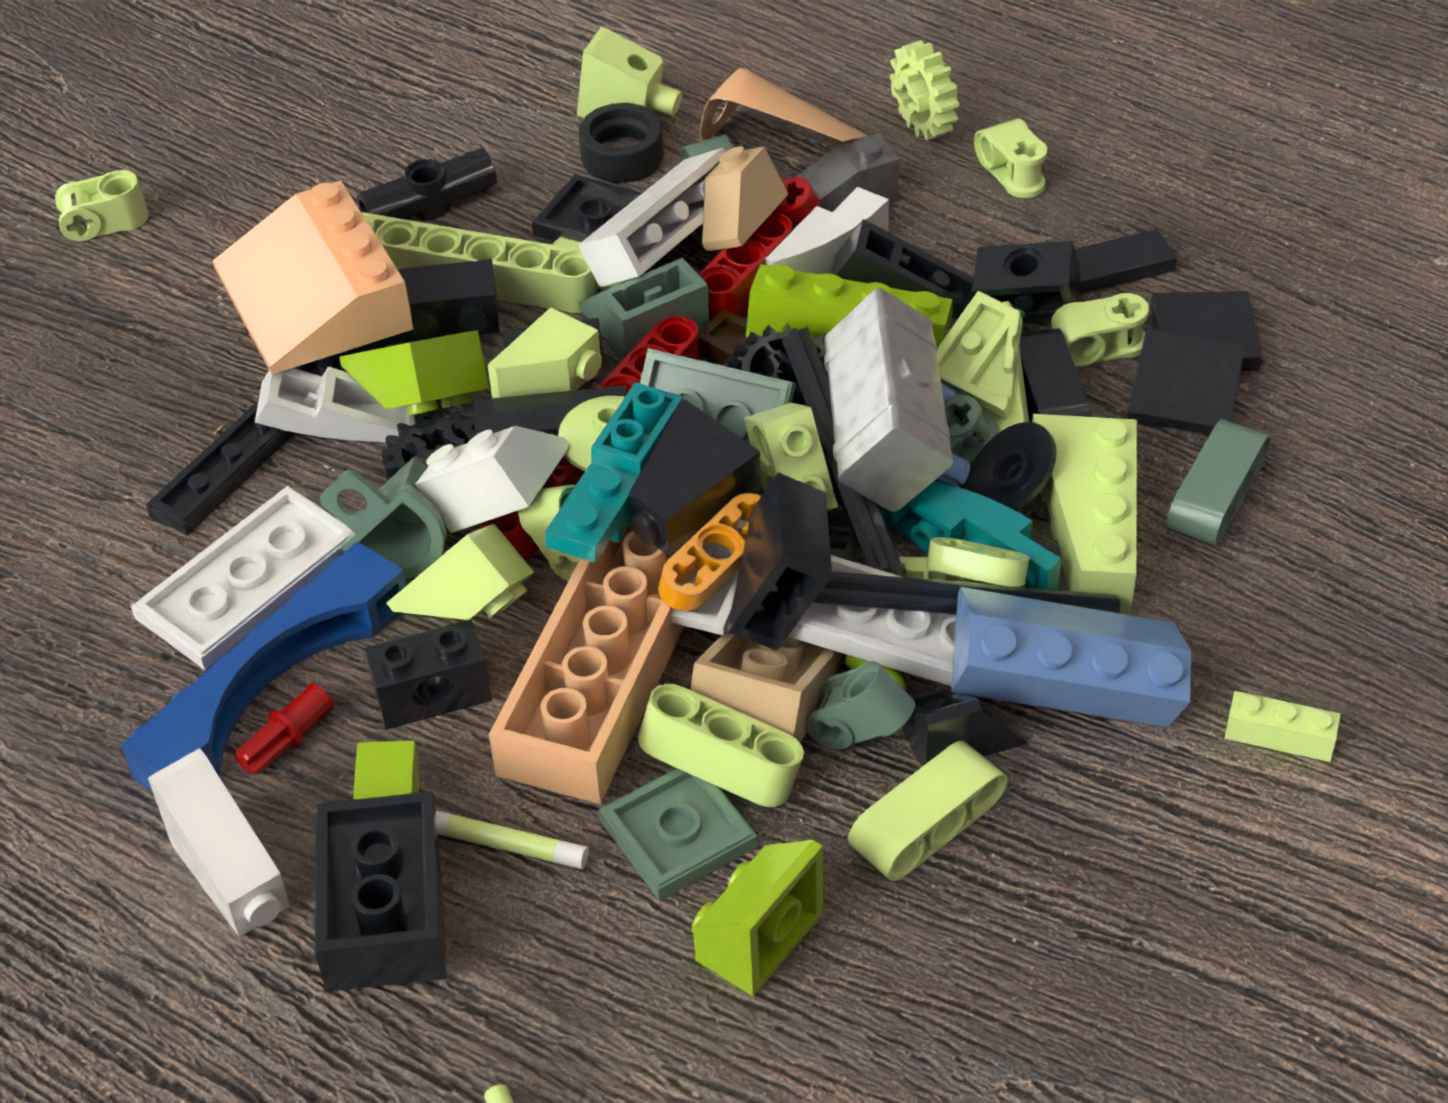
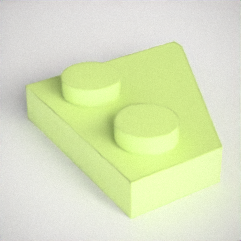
(982, 353)

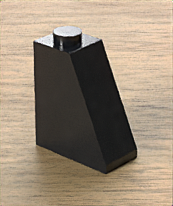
(690, 478)
(781, 562)

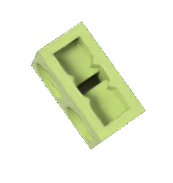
(790, 446)

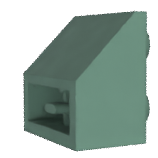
(637, 305)

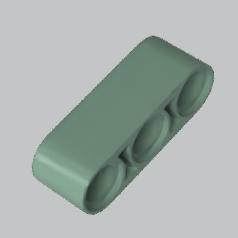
(1218, 482)

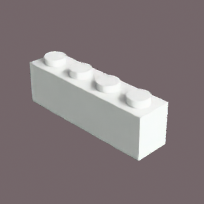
(650, 223)

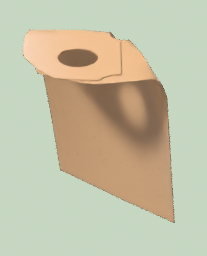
(757, 93)

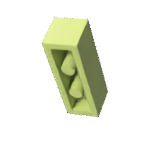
(1282, 726)

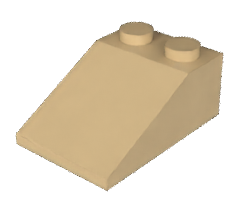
(766, 683)

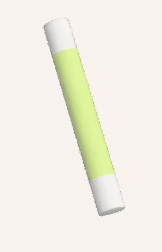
(512, 840)

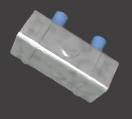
(889, 403)

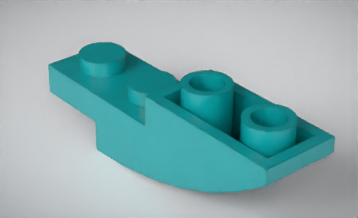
(600, 502)
(971, 517)

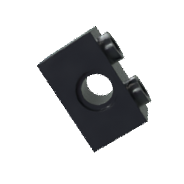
(1029, 276)
(428, 674)

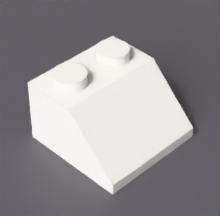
(489, 474)

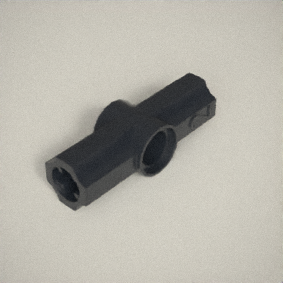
(430, 187)

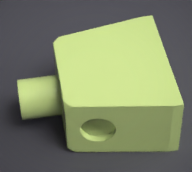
(623, 73)

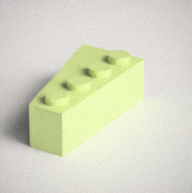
(1094, 502)

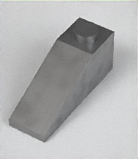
(858, 163)

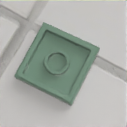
(677, 831)

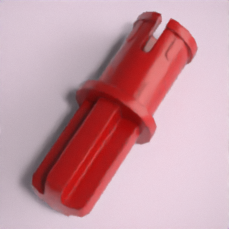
(284, 729)

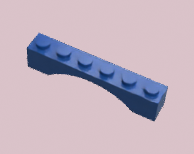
(334, 608)

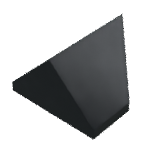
(953, 717)

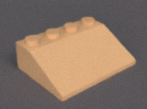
(314, 280)

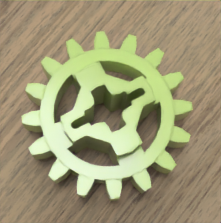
(924, 90)

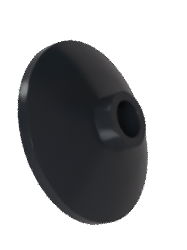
(1014, 465)

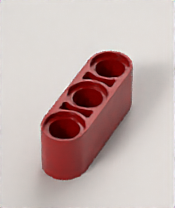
(735, 268)

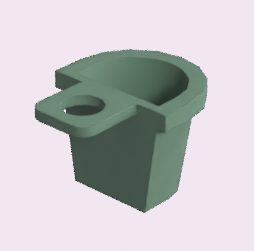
(396, 521)

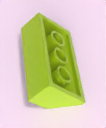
(826, 299)

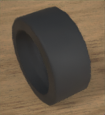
(621, 163)

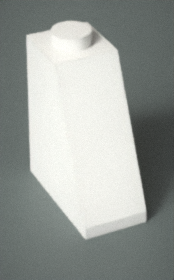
(218, 843)

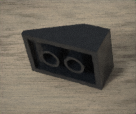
(378, 892)

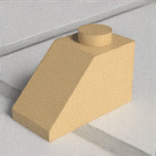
(739, 197)

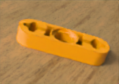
(711, 572)

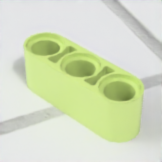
(720, 745)
(927, 810)

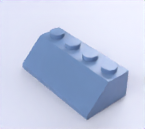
(1070, 658)

